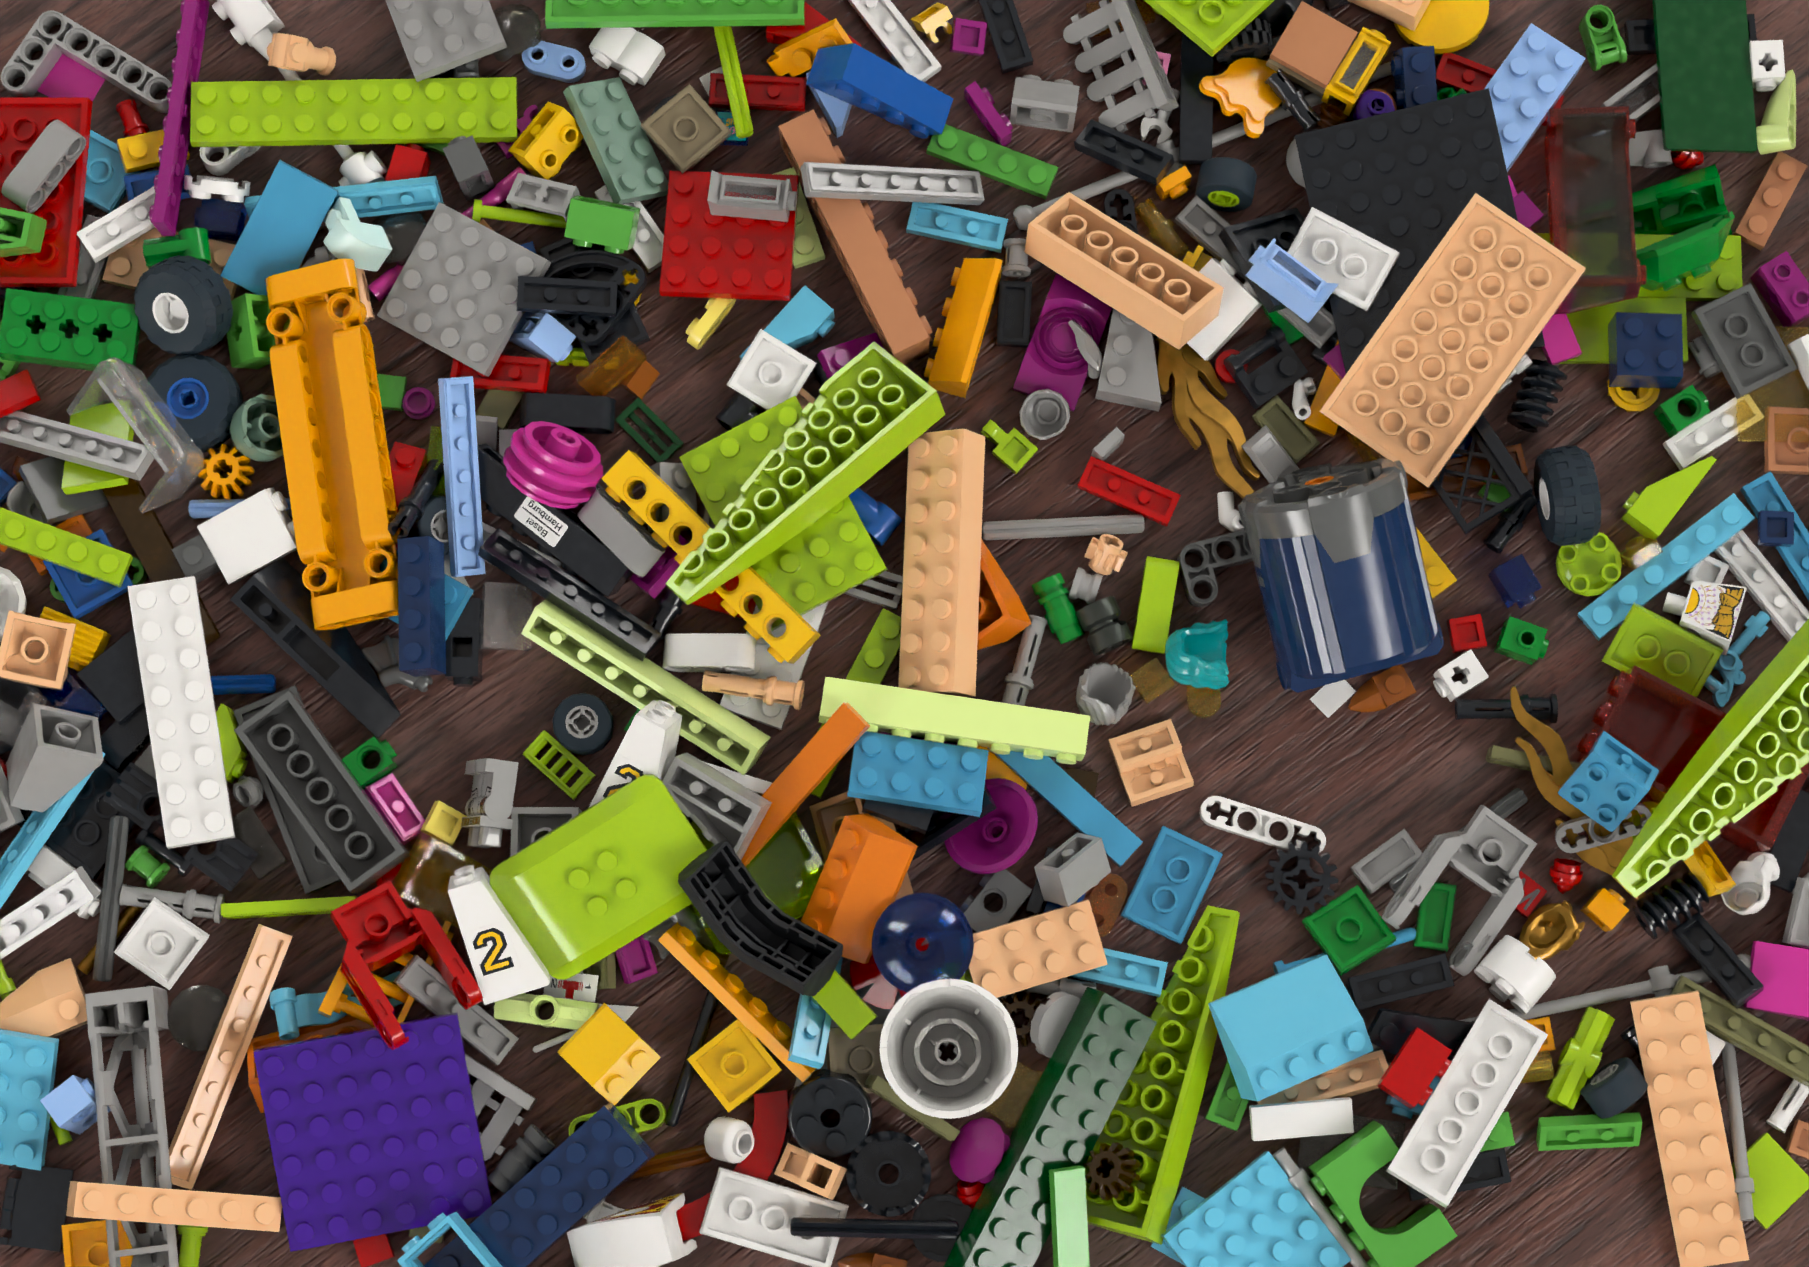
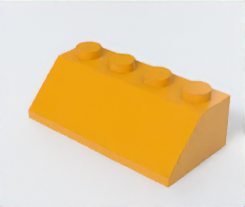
(964, 326)

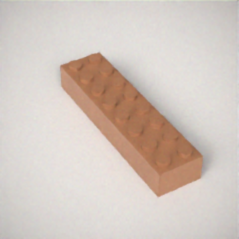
(859, 246)

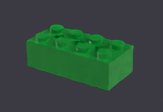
(58, 313)

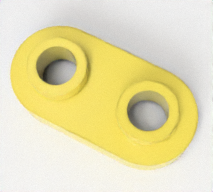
(702, 329)

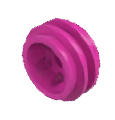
(553, 465)

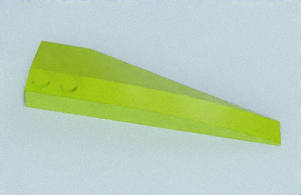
(841, 441)

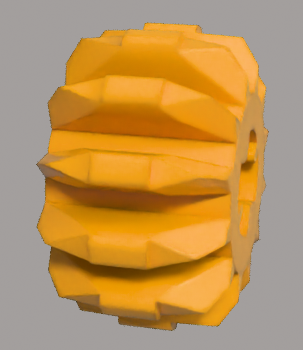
(217, 462)

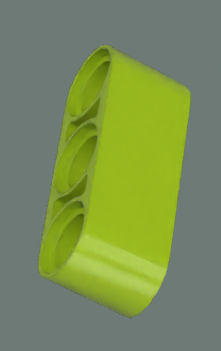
(1155, 604)
(633, 1115)

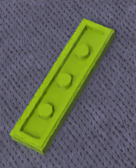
(283, 907)

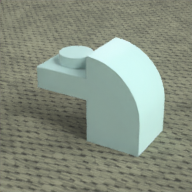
(353, 239)

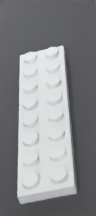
(181, 712)

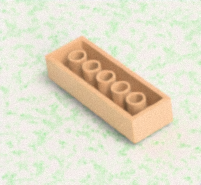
(1123, 270)

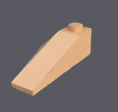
(46, 1003)

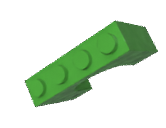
(1342, 1176)

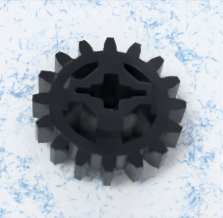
(1300, 892)

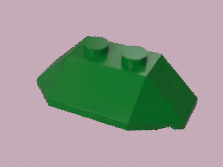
(1685, 253)

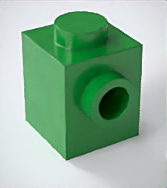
(1522, 641)

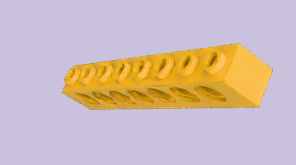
(633, 470)

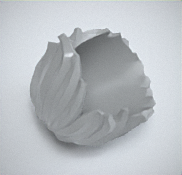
(1104, 693)

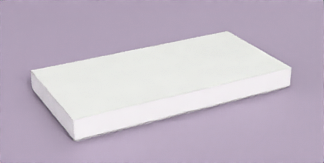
(760, 1216)

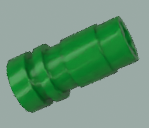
(1059, 610)

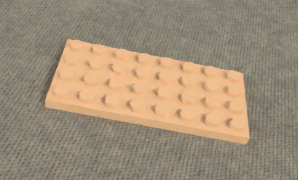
(1452, 339)

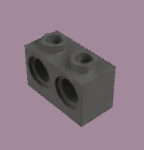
(468, 167)

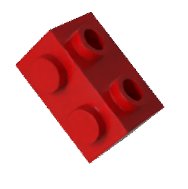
(1415, 1068)

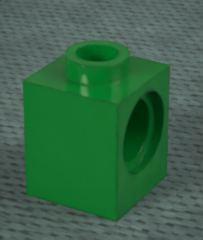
(1672, 420)
(356, 761)

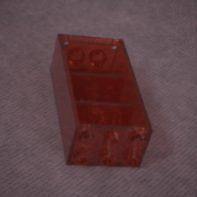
(1667, 731)

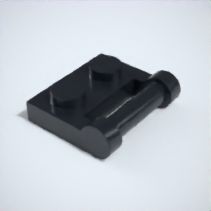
(1271, 376)

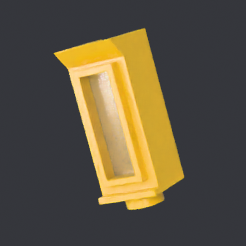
(1357, 68)

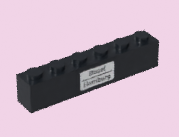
(554, 529)

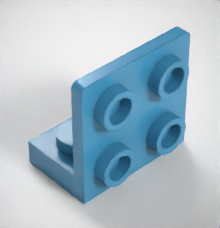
(1609, 782)

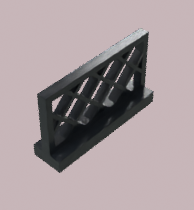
(1500, 462)

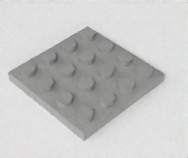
(461, 289)

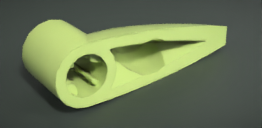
(1779, 119)

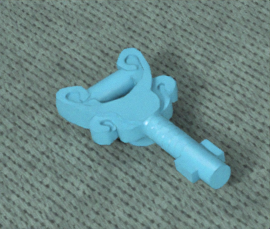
(1730, 665)

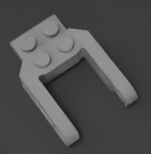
(1489, 856)

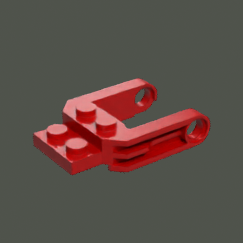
(382, 930)

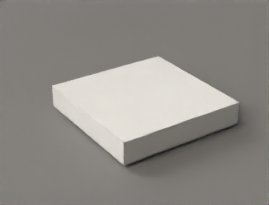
(770, 371)
(161, 943)

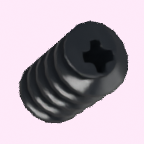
(1535, 395)
(1670, 903)

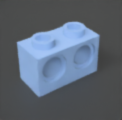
(73, 1104)

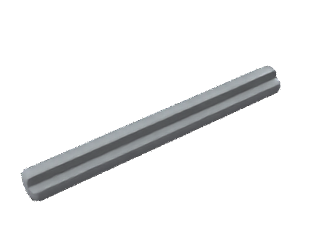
(1063, 527)

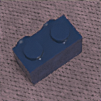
(1414, 76)

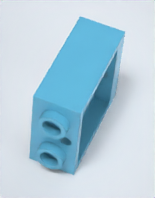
(438, 1227)

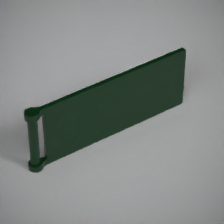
(1705, 76)

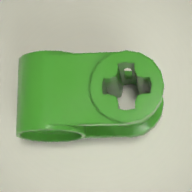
(1604, 44)

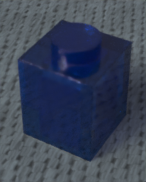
(221, 218)
(1515, 582)

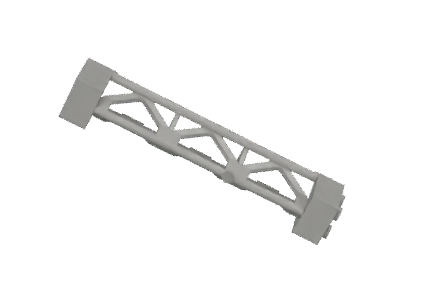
(135, 1019)

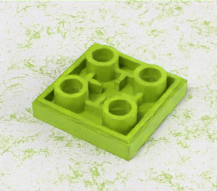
(1776, 1180)

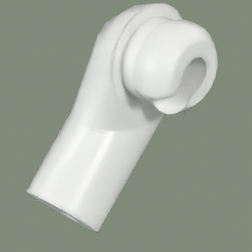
(1299, 402)
(1227, 514)

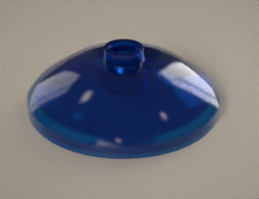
(928, 918)

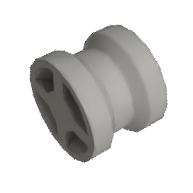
(1085, 586)

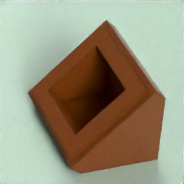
(640, 380)

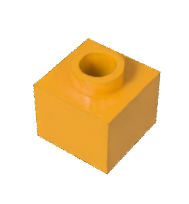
(1605, 908)

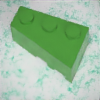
(20, 232)

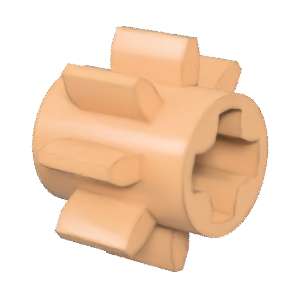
(1105, 554)

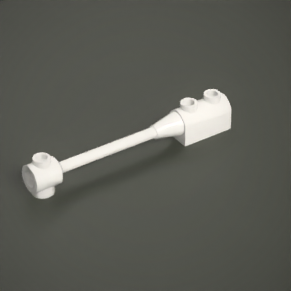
(255, 24)

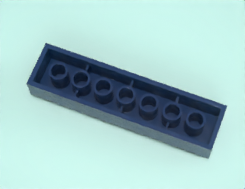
(555, 1194)

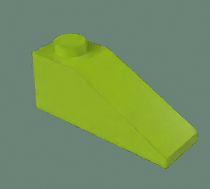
(1659, 502)

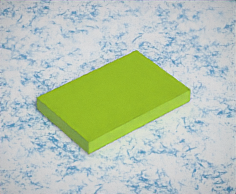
(104, 420)
(1662, 650)

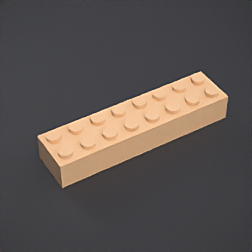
(942, 563)

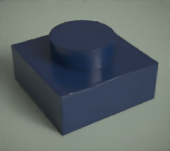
(1775, 528)

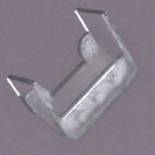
(150, 421)

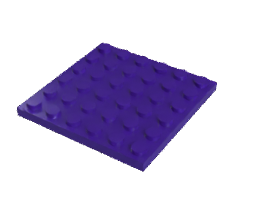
(372, 1132)

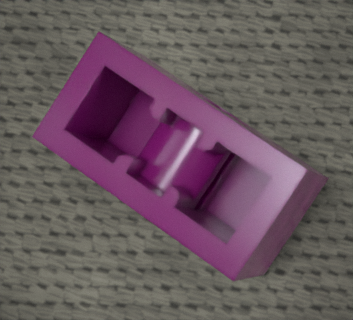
(1784, 289)

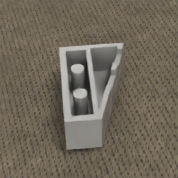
(1129, 366)
(716, 802)

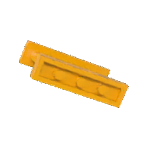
(337, 1001)

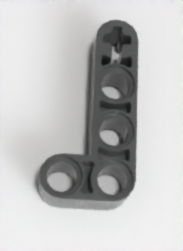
(1211, 562)

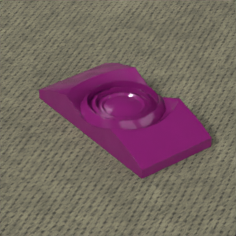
(1053, 354)

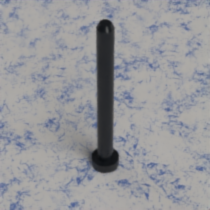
(687, 1072)

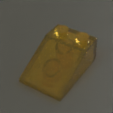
(427, 875)

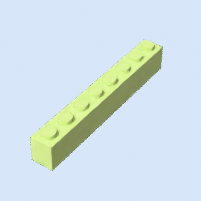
(643, 681)
(961, 720)

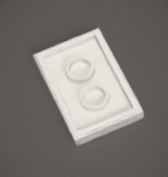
(1343, 257)

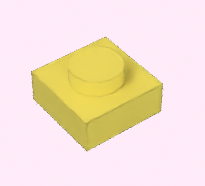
(443, 823)

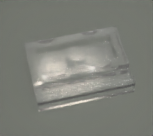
(504, 616)

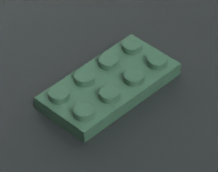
(617, 140)

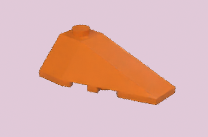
(999, 604)

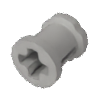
(1016, 259)

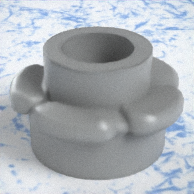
(248, 791)

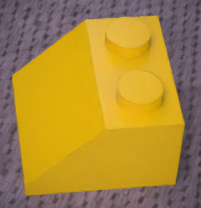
(609, 1054)

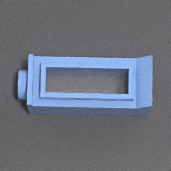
(1289, 281)

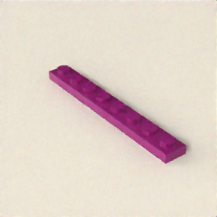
(177, 123)

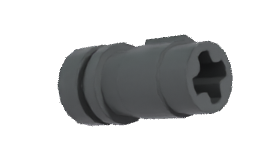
(521, 1159)

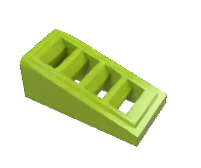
(538, 744)

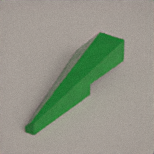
(1679, 203)

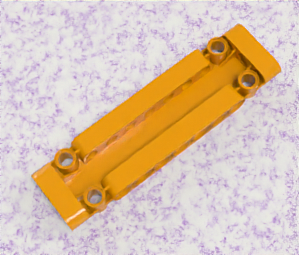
(334, 443)

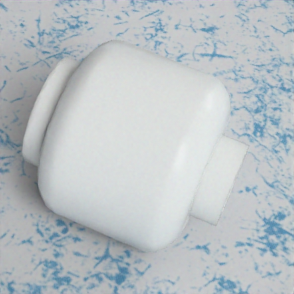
(729, 1139)

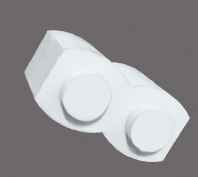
(628, 52)

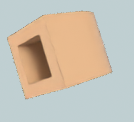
(810, 1171)

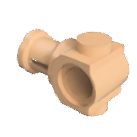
(299, 54)

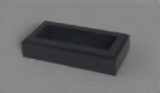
(1014, 313)

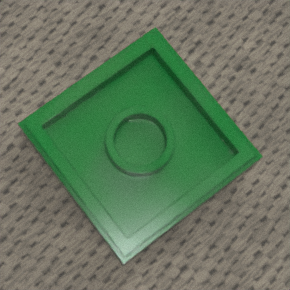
(1349, 930)

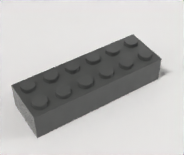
(322, 792)

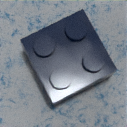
(1645, 350)

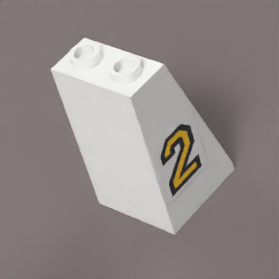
(646, 748)
(495, 944)

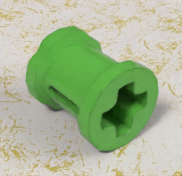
(147, 866)

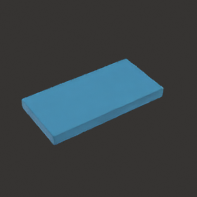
(279, 228)

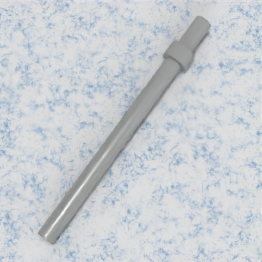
(1300, 1181)
(1743, 1183)

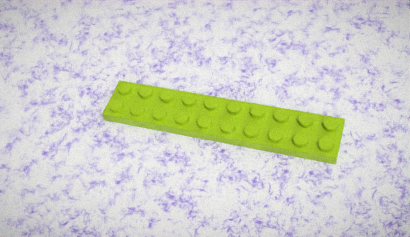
(353, 111)

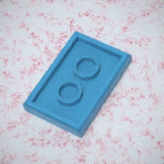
(1171, 885)

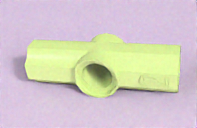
(525, 1009)

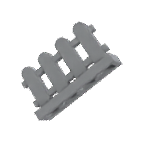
(1145, 66)
(506, 1113)

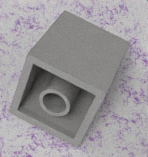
(51, 756)

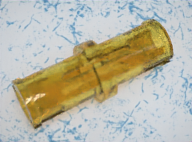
(1161, 228)

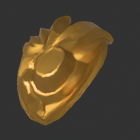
(1551, 930)

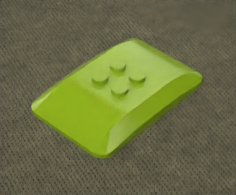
(600, 877)

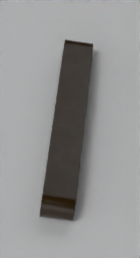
(151, 542)

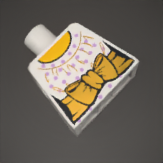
(1708, 610)

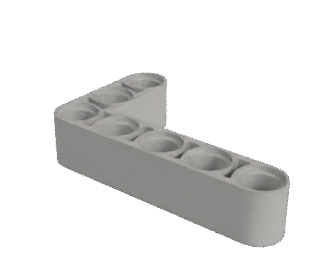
(91, 58)

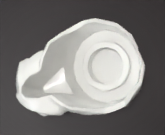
(1752, 883)

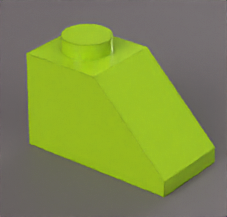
(232, 746)

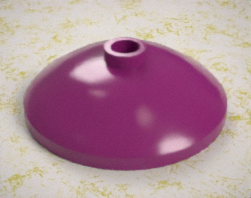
(977, 845)

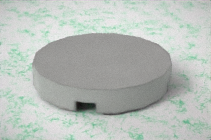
(1051, 1021)

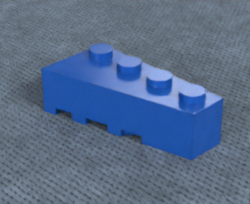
(880, 89)

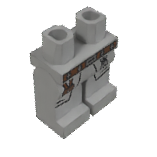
(490, 801)

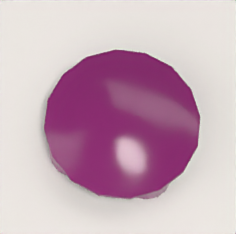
(978, 1150)

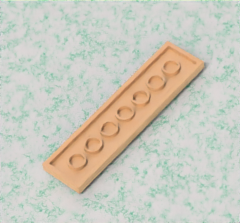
(1689, 1130)

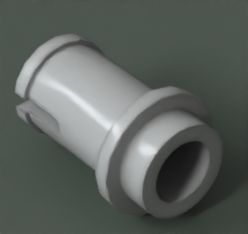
(1704, 357)

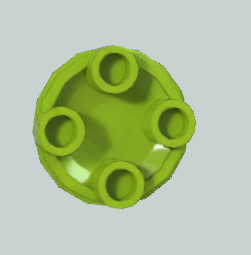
(1589, 566)

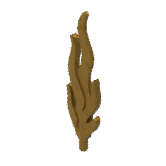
(1212, 418)
(1602, 857)

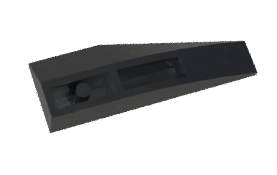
(283, 610)

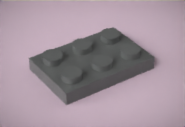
(1744, 341)

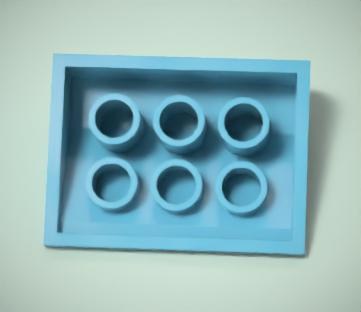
(1289, 1028)

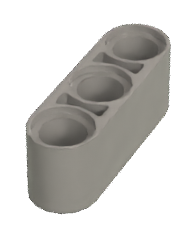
(43, 166)
(620, 532)

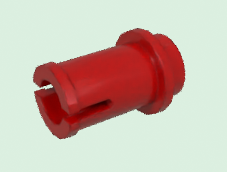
(131, 118)

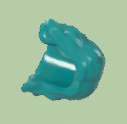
(1199, 655)

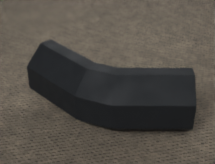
(754, 925)

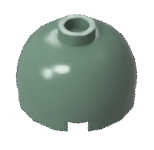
(257, 429)

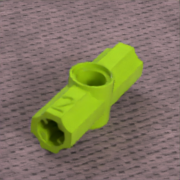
(1580, 1058)

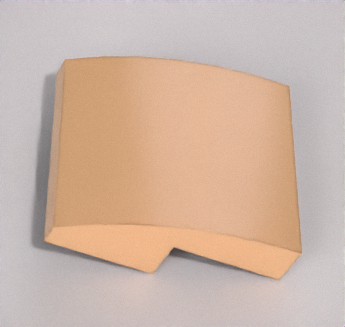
(1151, 762)

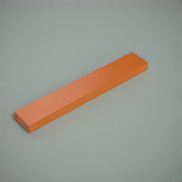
(807, 772)

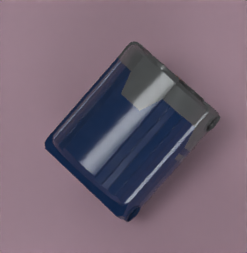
(1340, 572)

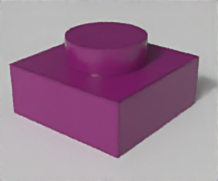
(968, 37)

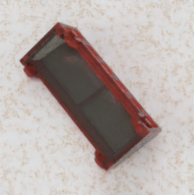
(1593, 202)

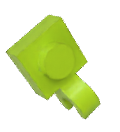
(1012, 448)

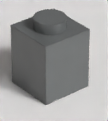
(196, 559)

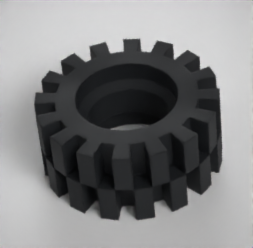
(1251, 42)

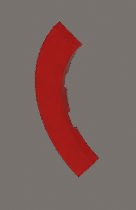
(769, 1136)

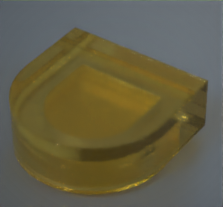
(1203, 701)

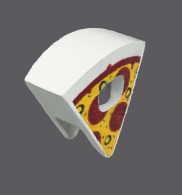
(633, 1237)

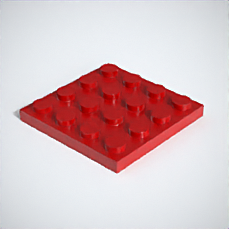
(723, 254)

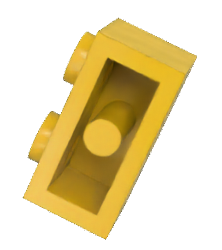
(547, 141)

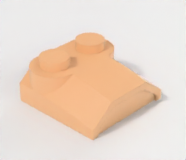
(35, 650)

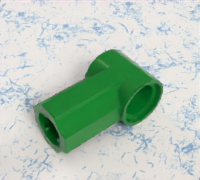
(188, 242)

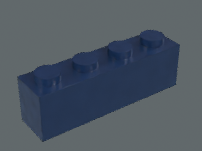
(421, 606)

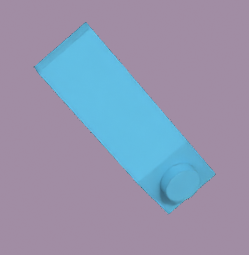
(801, 320)

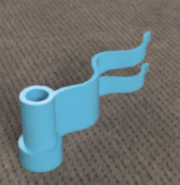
(301, 1010)

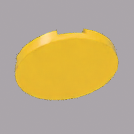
(1448, 25)

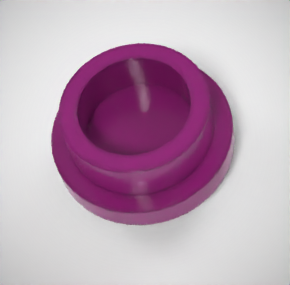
(418, 403)

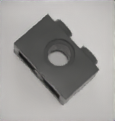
(1004, 885)

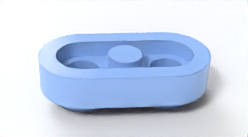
(552, 62)

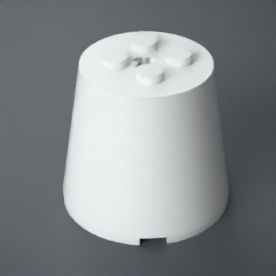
(957, 1015)

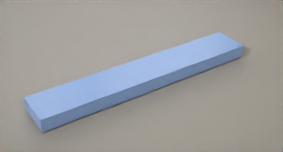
(461, 475)

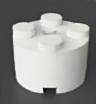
(1515, 974)

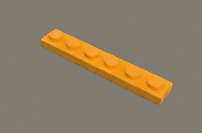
(732, 994)

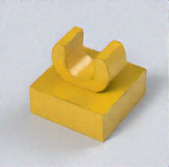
(933, 18)

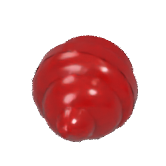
(1687, 159)
(1565, 874)
(969, 1192)

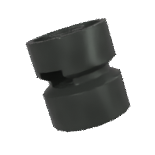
(1104, 626)

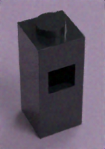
(463, 646)

